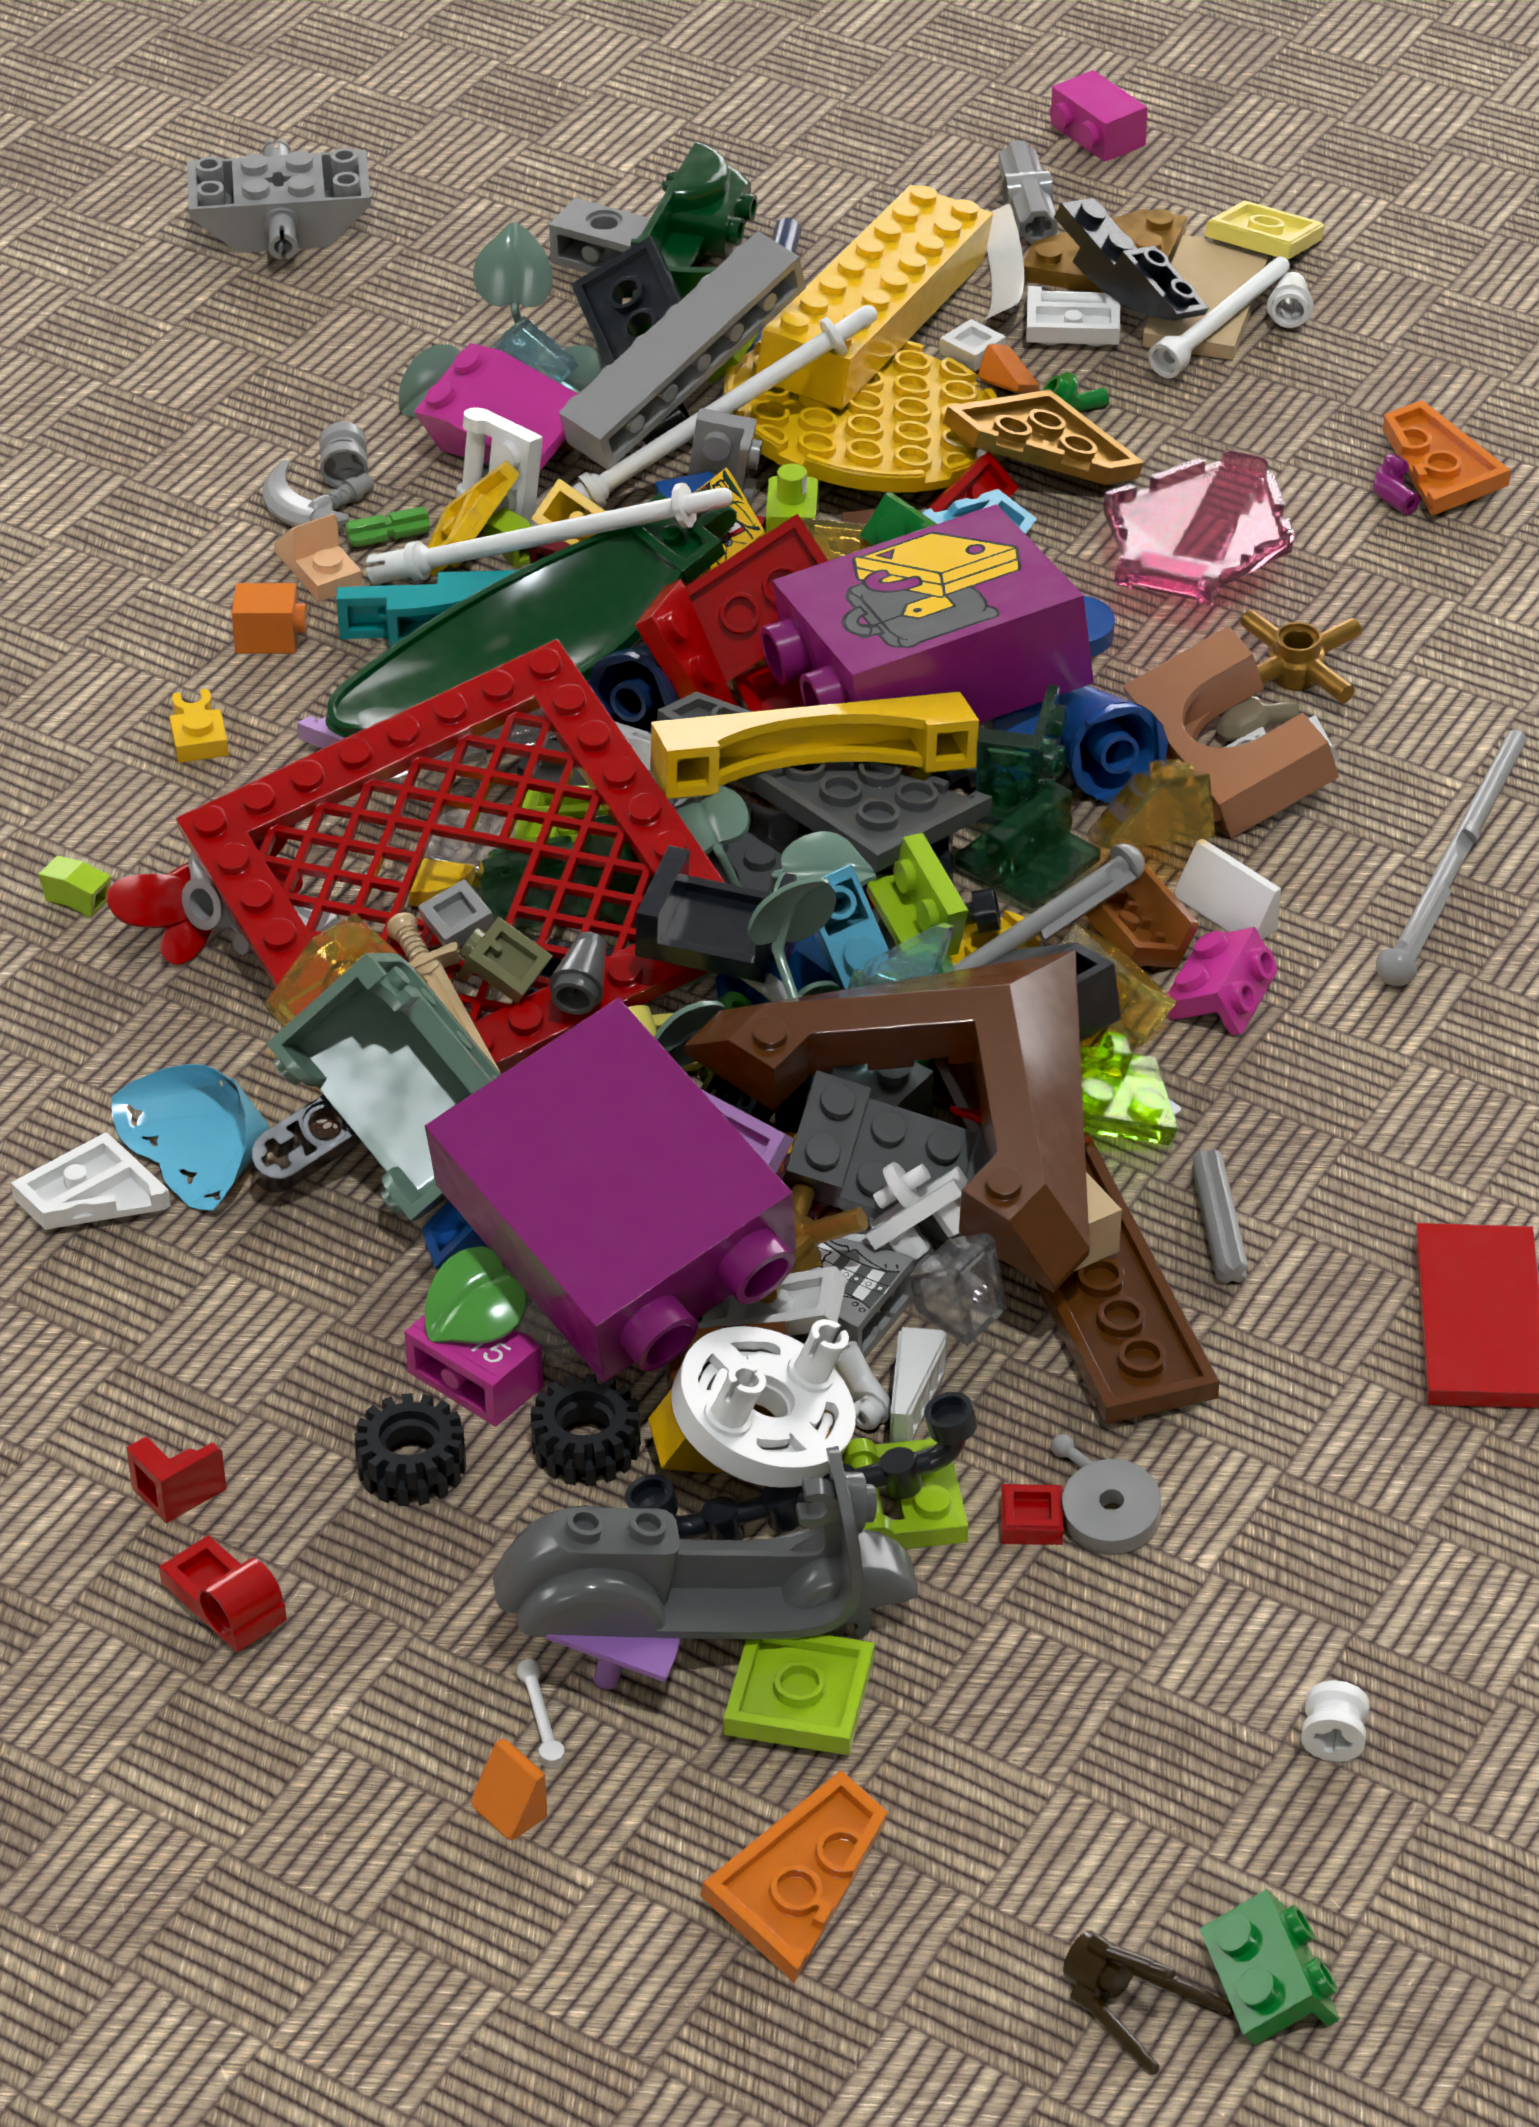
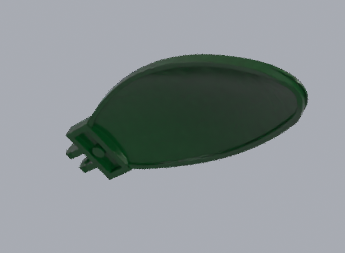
(577, 595)

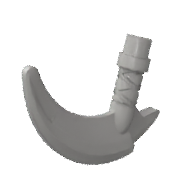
(297, 510)

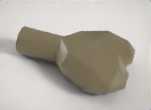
(1253, 714)

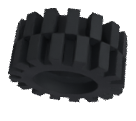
(585, 1454)
(410, 1474)

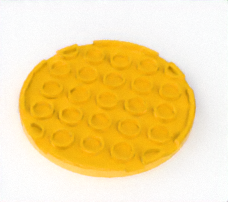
(883, 437)

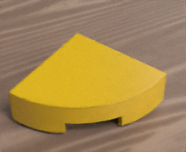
(436, 877)

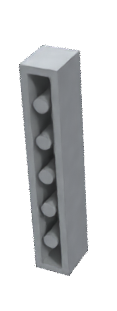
(682, 350)

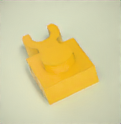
(197, 729)

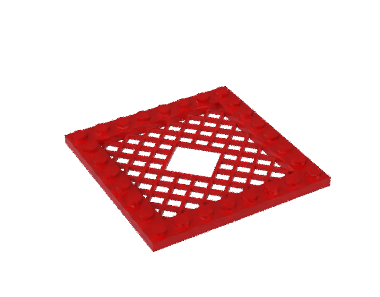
(540, 680)

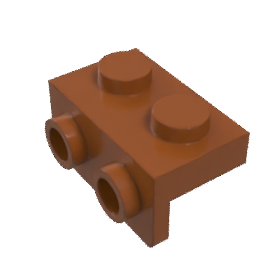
(1146, 922)

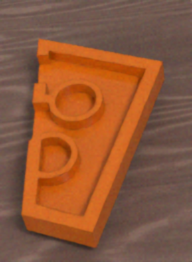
(798, 1872)

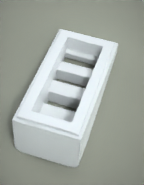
(916, 1378)

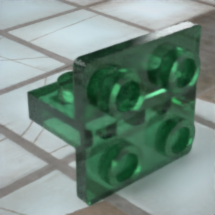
(1031, 850)
(503, 870)

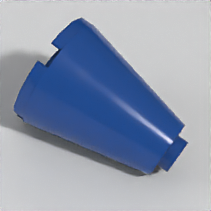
(1108, 740)

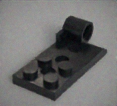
(615, 323)

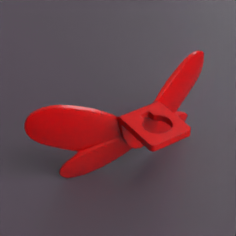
(157, 903)

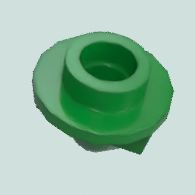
(1067, 389)

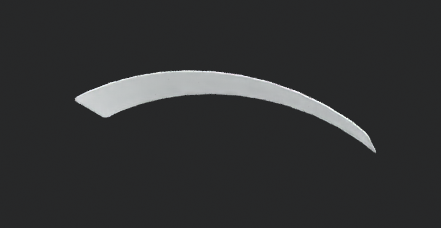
(1005, 261)

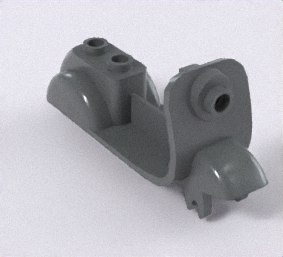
(634, 1577)

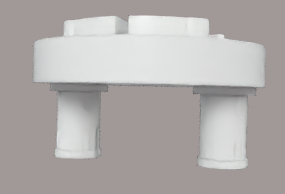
(780, 1375)

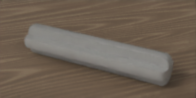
(1219, 1216)

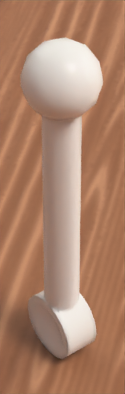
(551, 1751)

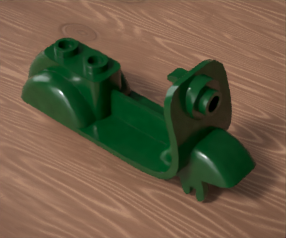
(699, 216)

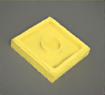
(1265, 230)

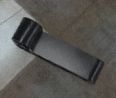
(281, 1140)

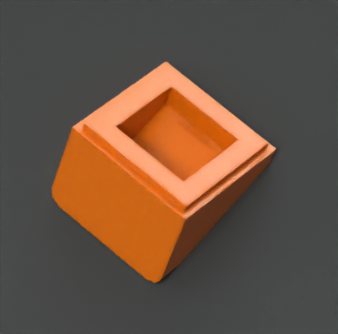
(1005, 369)
(510, 1791)

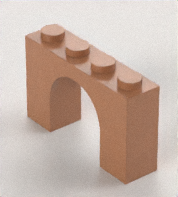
(1245, 779)

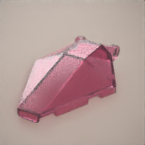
(1199, 526)

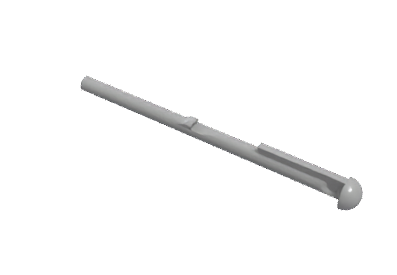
(1124, 869)
(1397, 964)

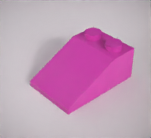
(499, 384)

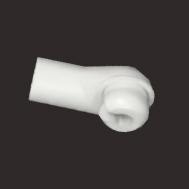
(869, 1397)

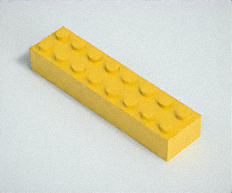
(900, 267)

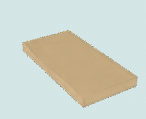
(1215, 273)

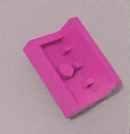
(1224, 976)

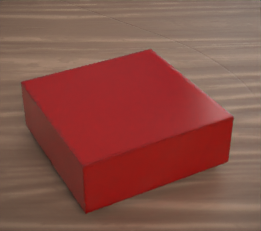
(1031, 1514)

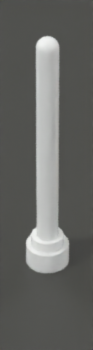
(1174, 352)

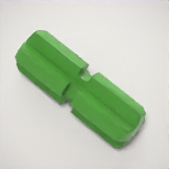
(396, 524)

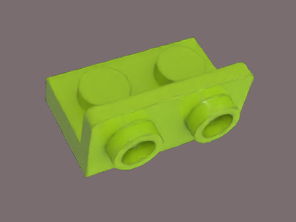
(918, 895)

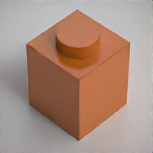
(267, 618)

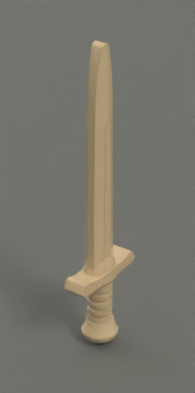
(431, 966)

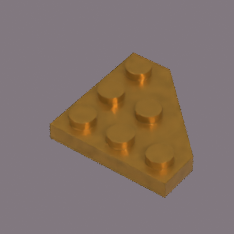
(1051, 258)
(1044, 433)

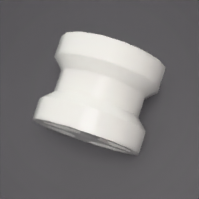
(1335, 1721)

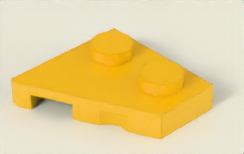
(472, 509)

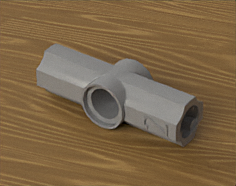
(1027, 191)

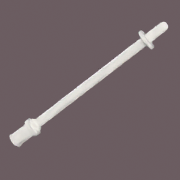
(598, 487)
(418, 560)

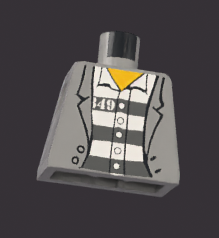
(874, 1290)

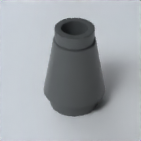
(580, 975)

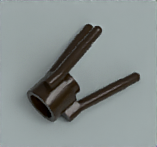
(1107, 1969)

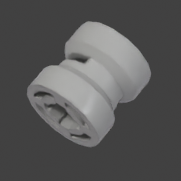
(342, 452)

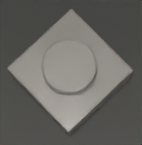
(456, 914)

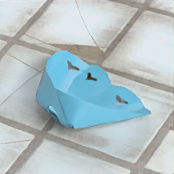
(196, 1126)

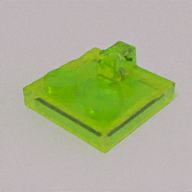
(1124, 1093)

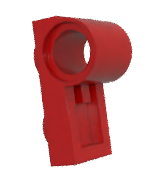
(228, 1596)

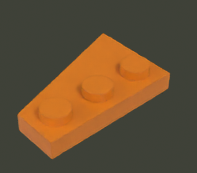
(1441, 458)

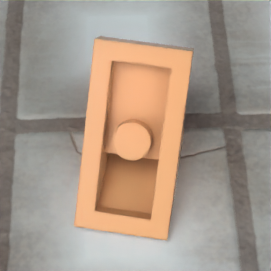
(317, 558)

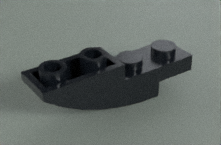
(1129, 274)

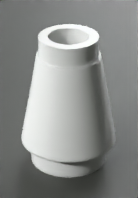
(1290, 300)

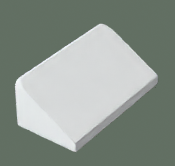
(1228, 891)

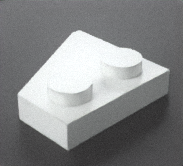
(89, 1186)

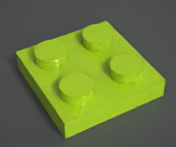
(800, 1691)

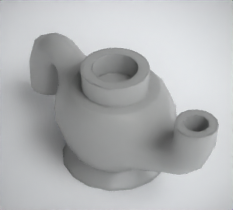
(206, 909)

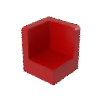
(175, 1483)

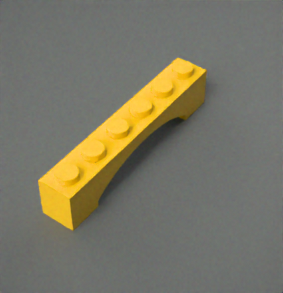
(710, 751)

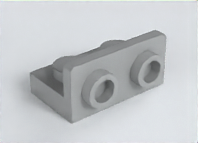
(725, 442)

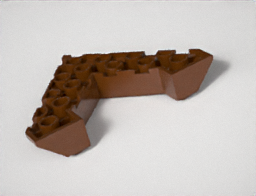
(1024, 1050)

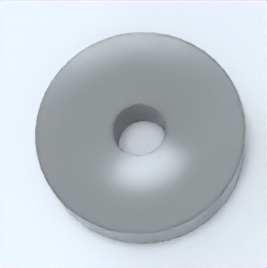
(1117, 1529)

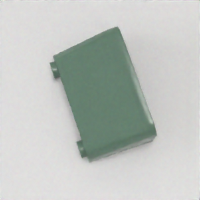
(388, 1066)

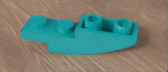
(401, 609)

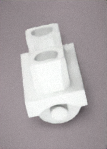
(898, 1226)

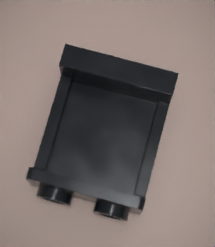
(701, 922)

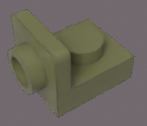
(503, 959)

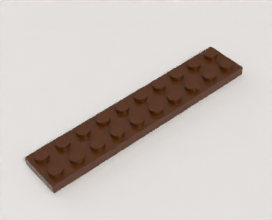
(1116, 1311)

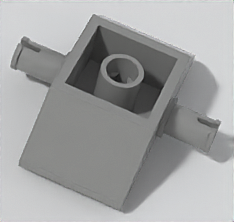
(279, 197)

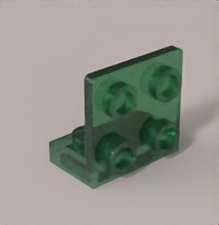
(1021, 765)

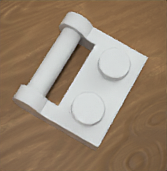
(1072, 317)
(509, 443)

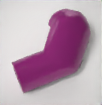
(1390, 487)

